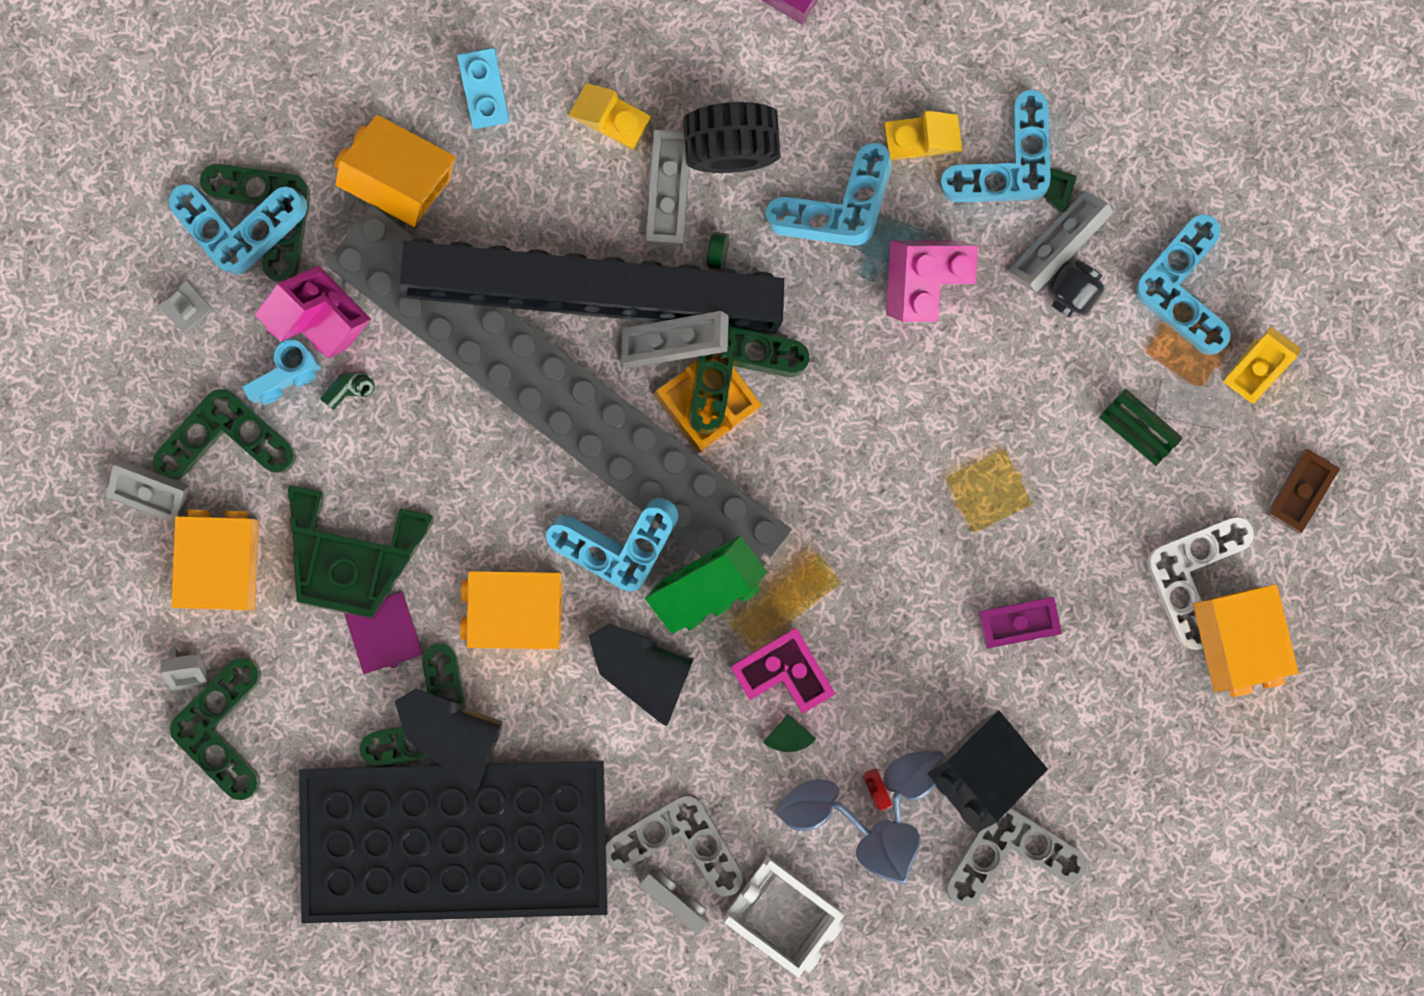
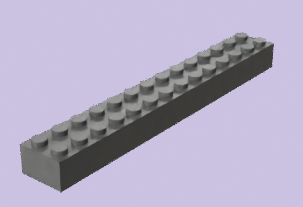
(559, 399)

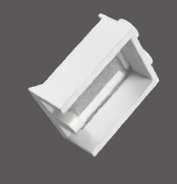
(784, 917)

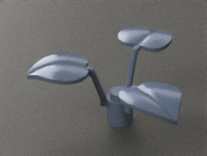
(890, 846)

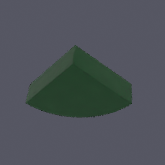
(1059, 189)
(789, 736)

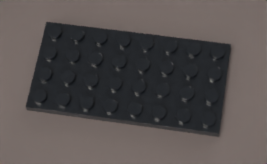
(435, 849)

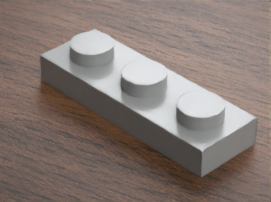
(667, 189)
(1060, 241)
(675, 339)

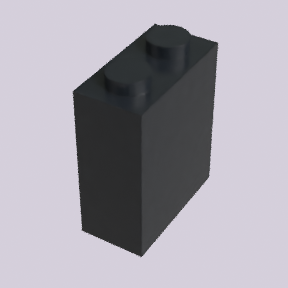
(987, 772)

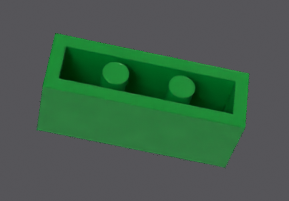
(707, 586)

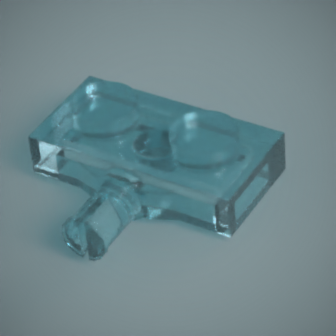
(878, 246)

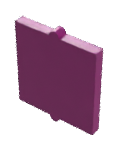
(387, 637)

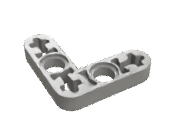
(673, 830)
(1015, 840)

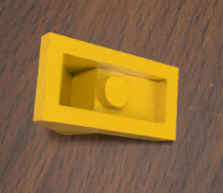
(610, 116)
(925, 136)
(1261, 364)

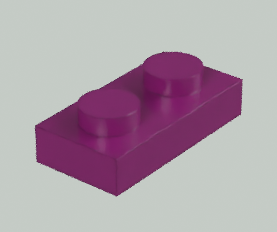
(1019, 622)

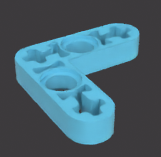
(1012, 172)
(840, 215)
(229, 237)
(1171, 280)
(618, 557)

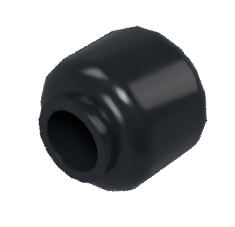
(1075, 288)

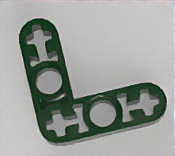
(272, 181)
(737, 357)
(215, 427)
(209, 736)
(384, 736)

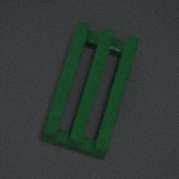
(1138, 432)

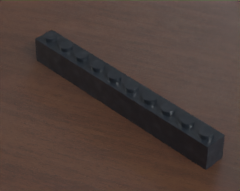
(587, 285)

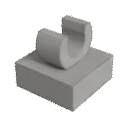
(186, 307)
(184, 671)

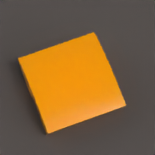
(676, 399)

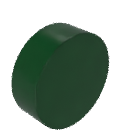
(717, 250)

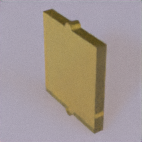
(988, 491)

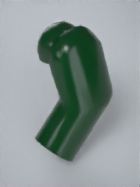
(348, 384)

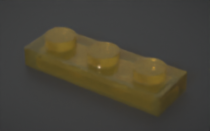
(785, 602)

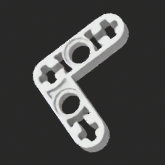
(1186, 563)

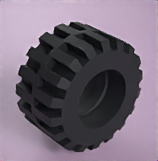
(731, 137)

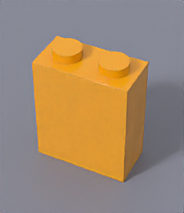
(394, 170)
(215, 561)
(512, 610)
(1246, 640)

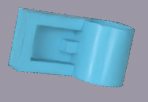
(483, 88)
(269, 386)

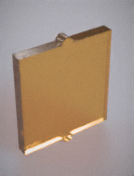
(1179, 355)

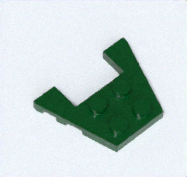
(346, 571)

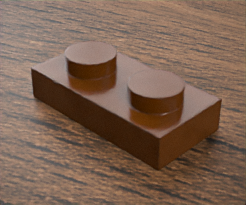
(1303, 491)

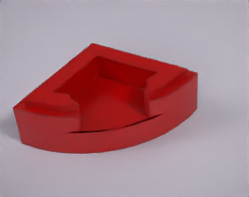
(877, 789)

